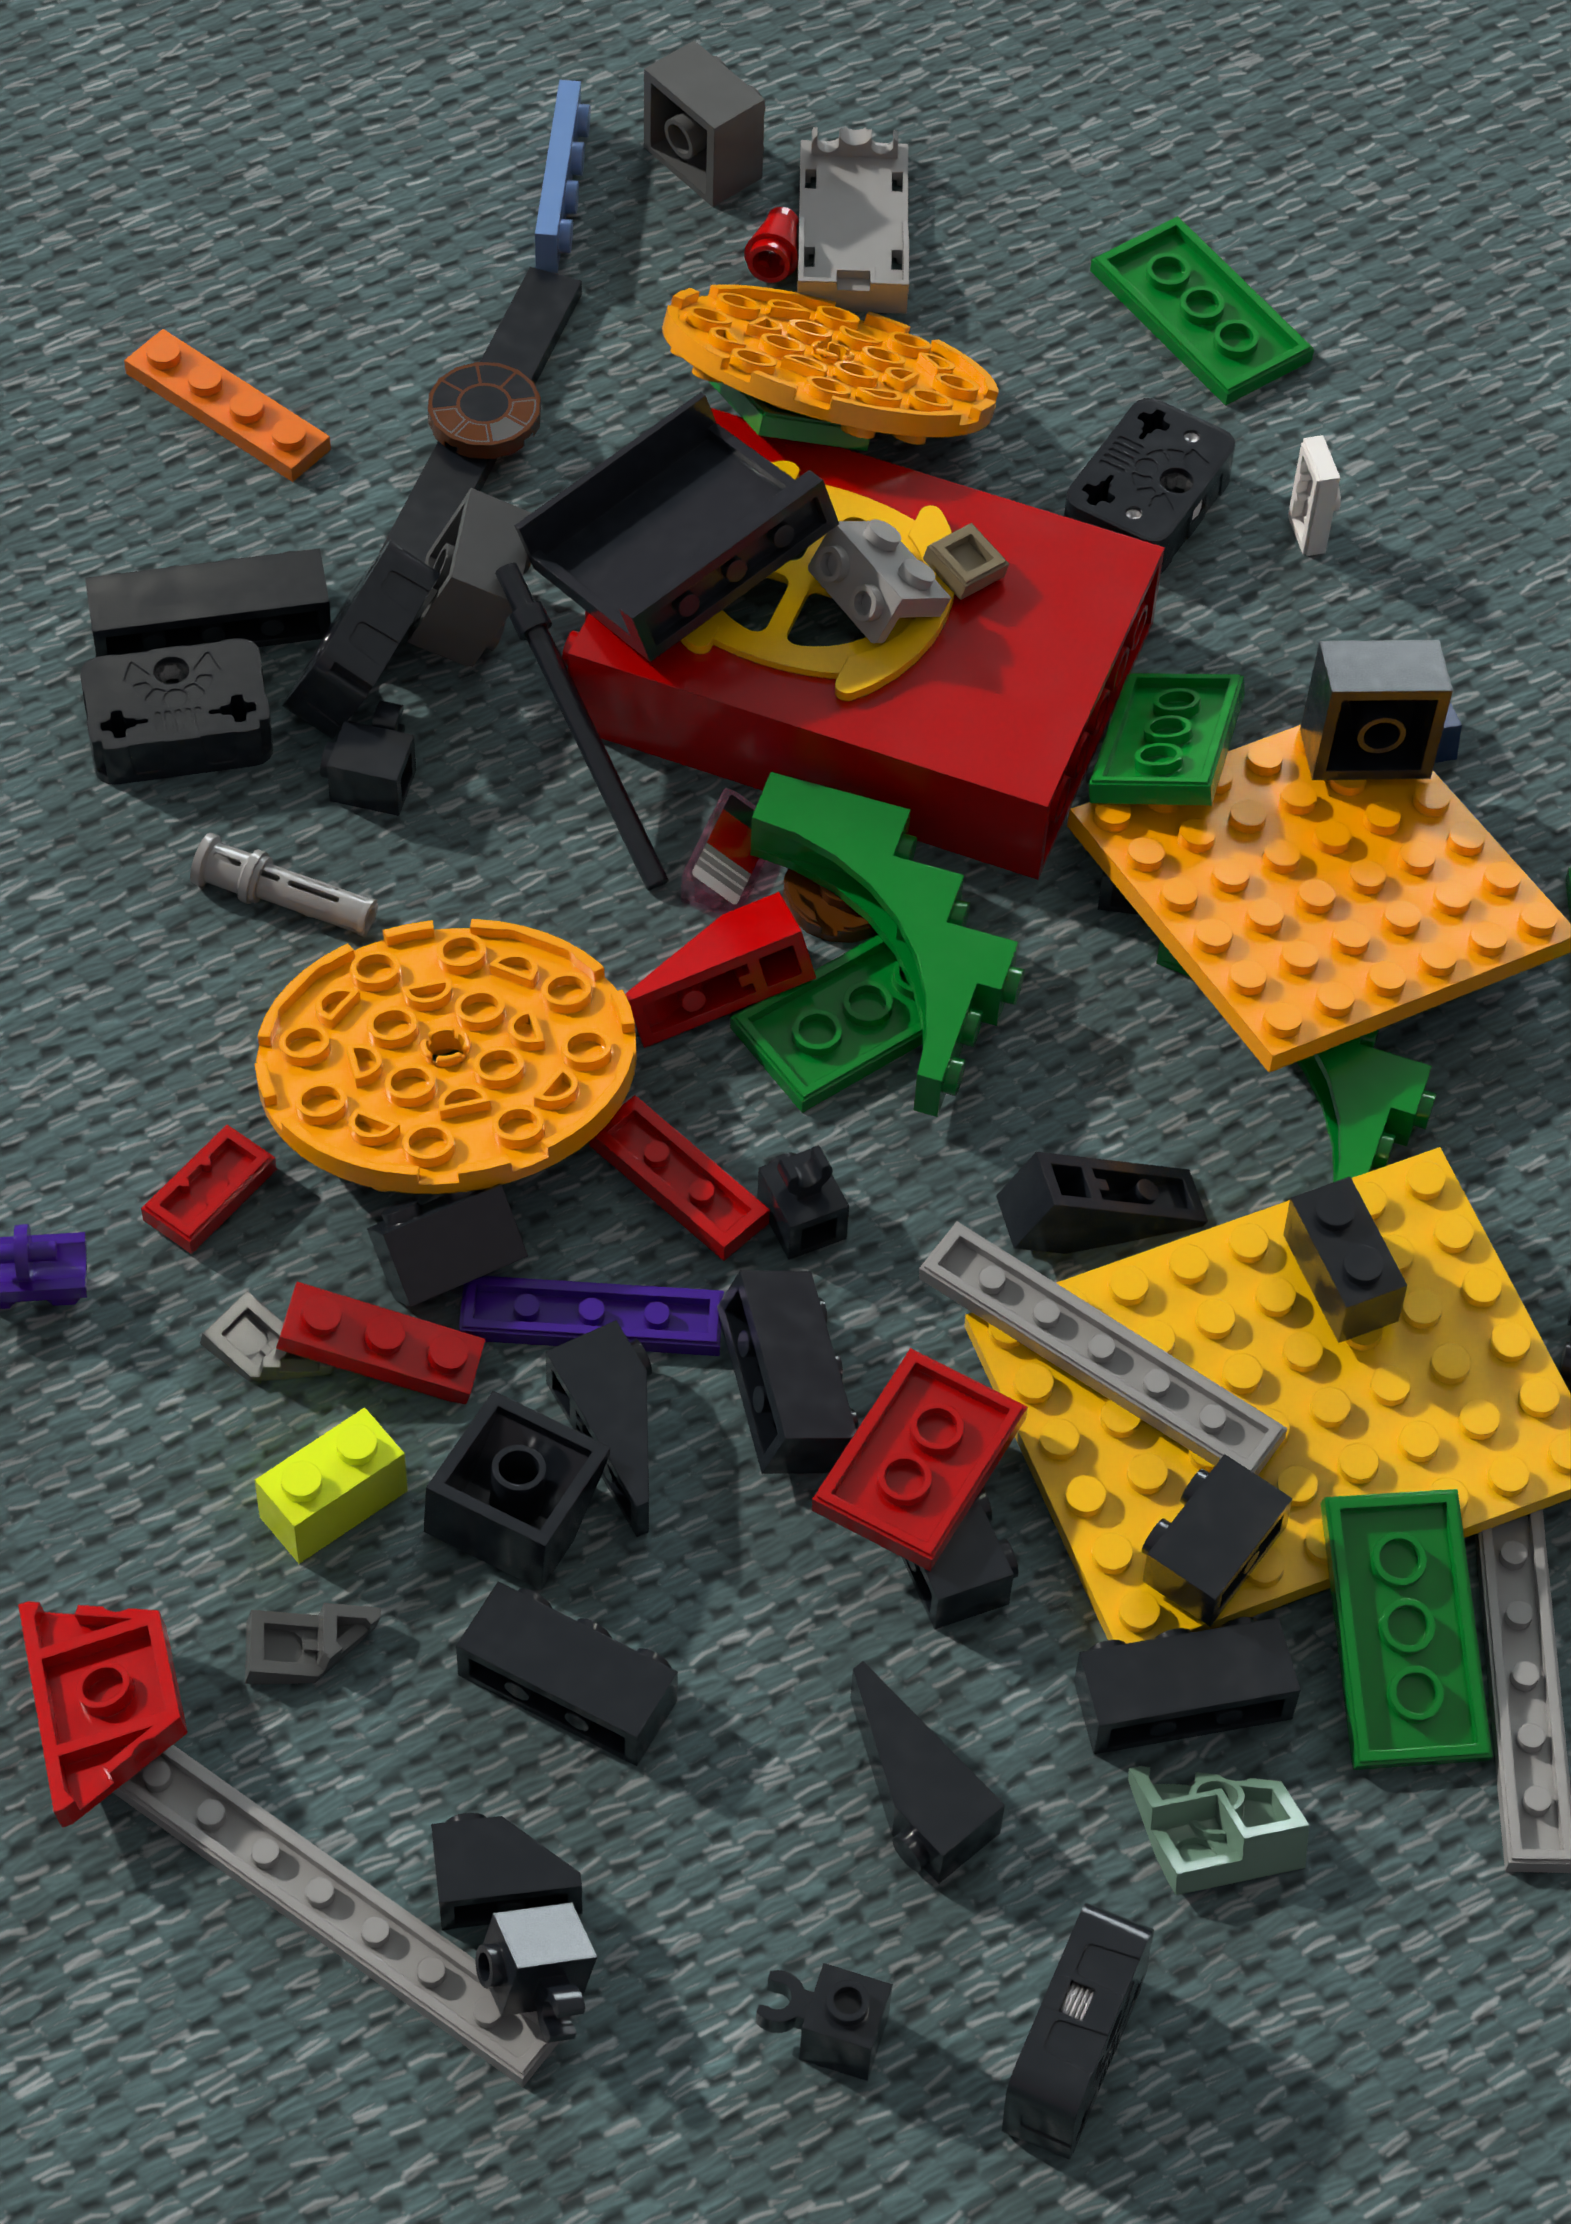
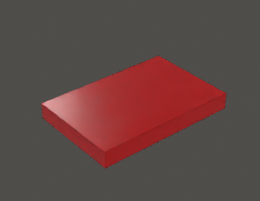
(919, 1459)

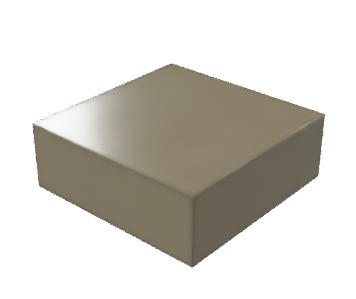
(965, 561)

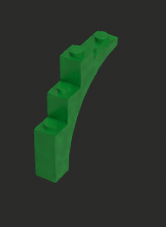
(866, 859)
(1364, 1096)

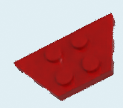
(100, 1699)

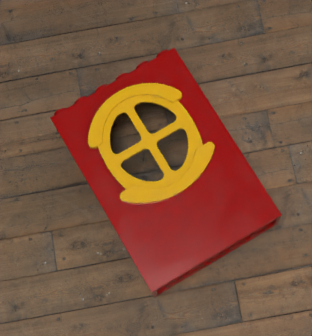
(956, 715)

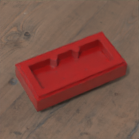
(209, 1189)

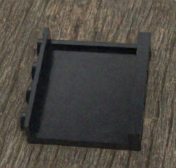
(674, 529)

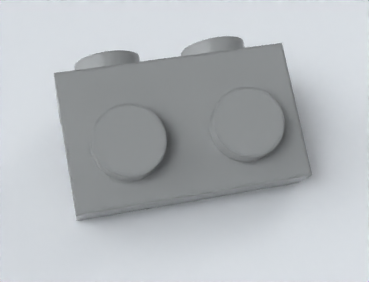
(875, 577)

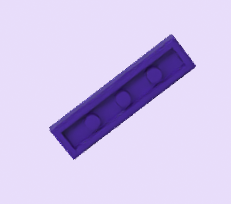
(563, 1310)

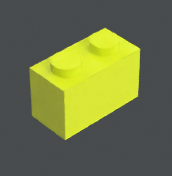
(331, 1485)

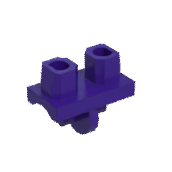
(42, 1267)

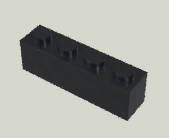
(248, 598)

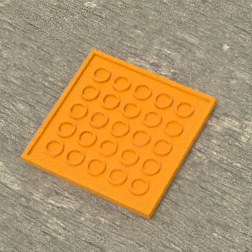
(1323, 899)

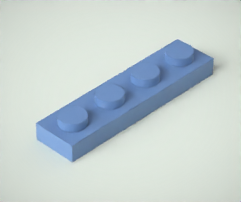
(559, 191)

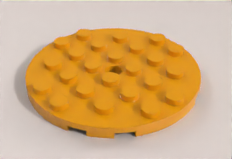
(830, 363)
(355, 1040)

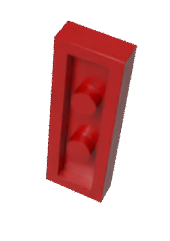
(680, 1178)
(380, 1343)

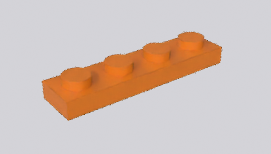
(227, 405)

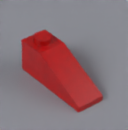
(722, 970)

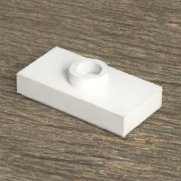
(1314, 496)

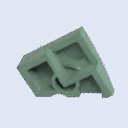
(1220, 1829)

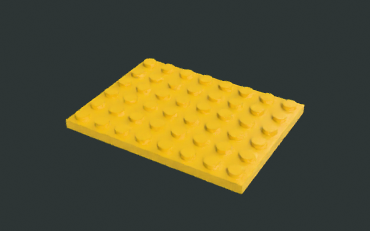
(1423, 1404)

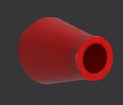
(774, 246)

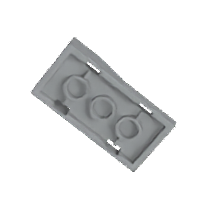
(854, 222)

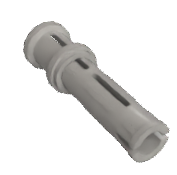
(257, 878)

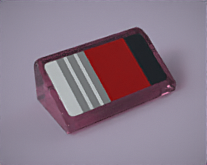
(721, 867)

